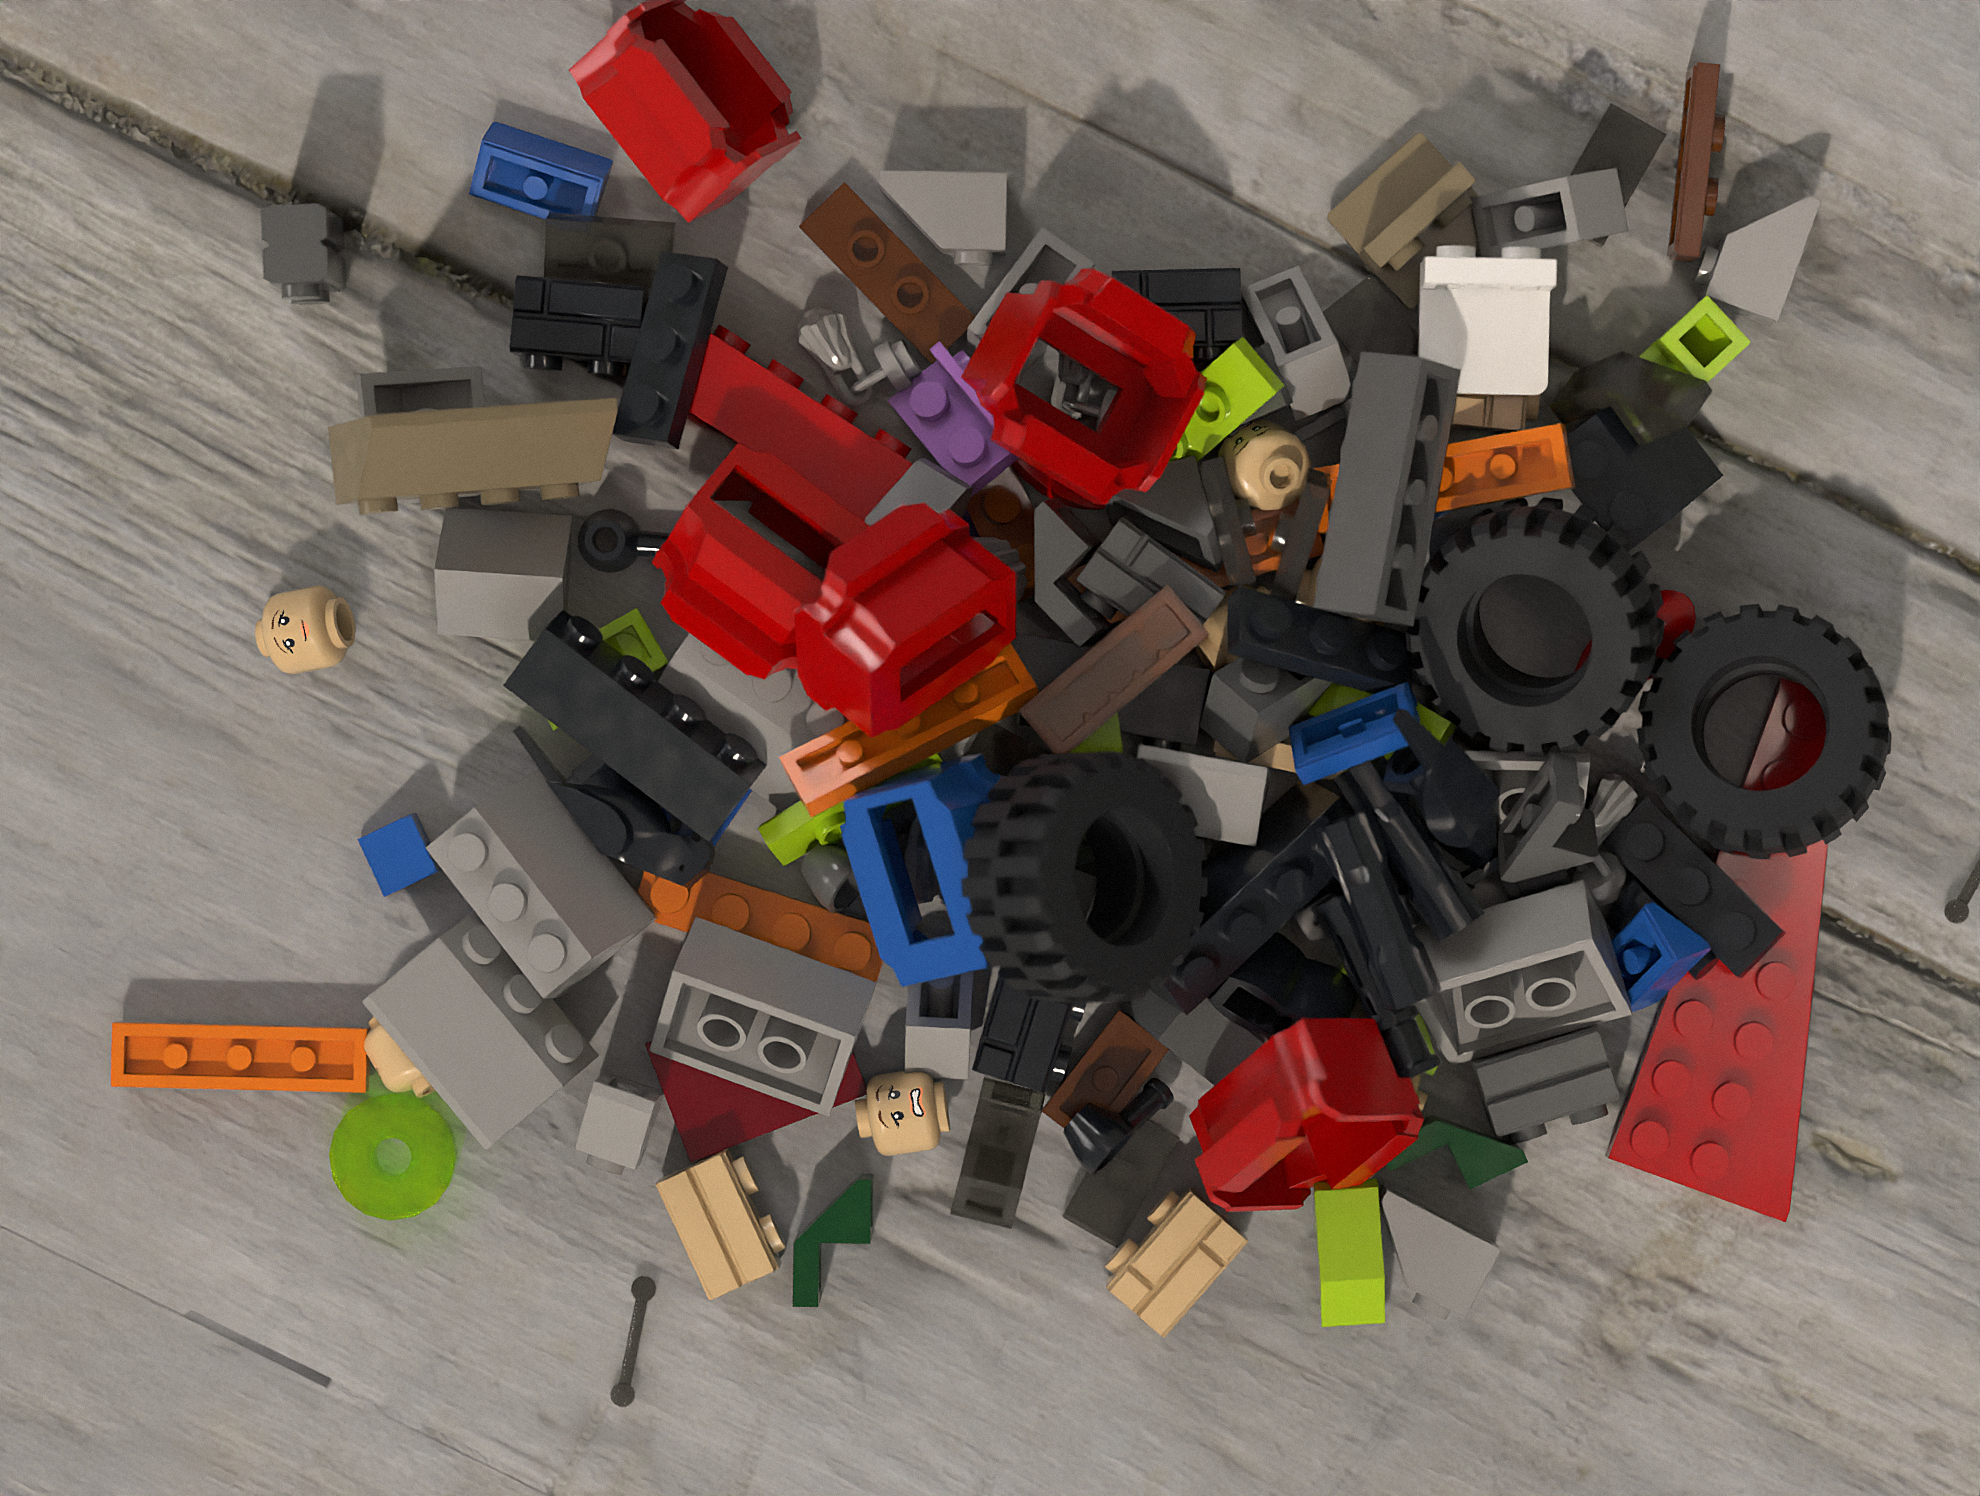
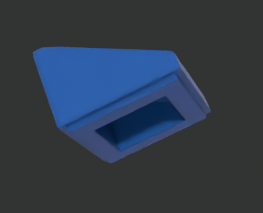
(399, 854)

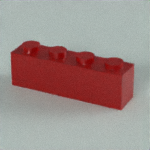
(811, 437)

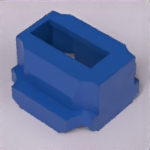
(945, 803)

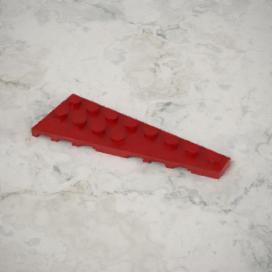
(1726, 1052)

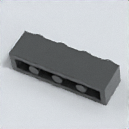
(1387, 488)

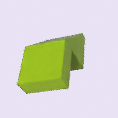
(1698, 342)
(1349, 1254)

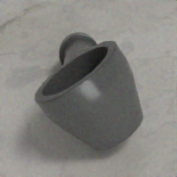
(831, 873)

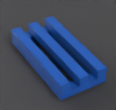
(1350, 734)

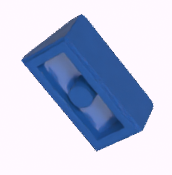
(538, 174)
(1655, 954)

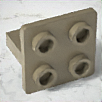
(1406, 213)

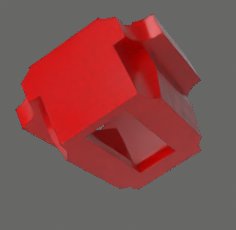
(688, 102)
(1118, 340)
(732, 582)
(903, 618)
(1304, 1113)

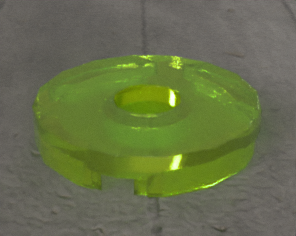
(356, 1164)

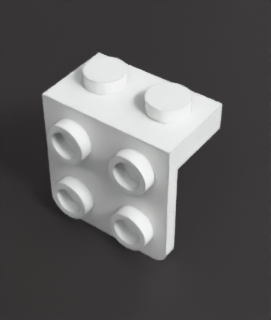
(1488, 318)

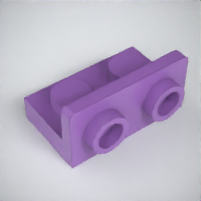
(951, 421)

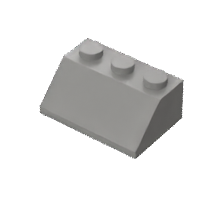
(766, 713)
(541, 885)
(1523, 975)
(761, 1016)
(480, 1030)

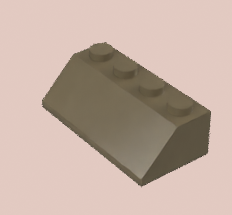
(471, 452)

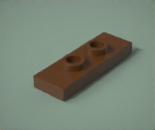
(1699, 136)
(887, 272)
(1113, 671)

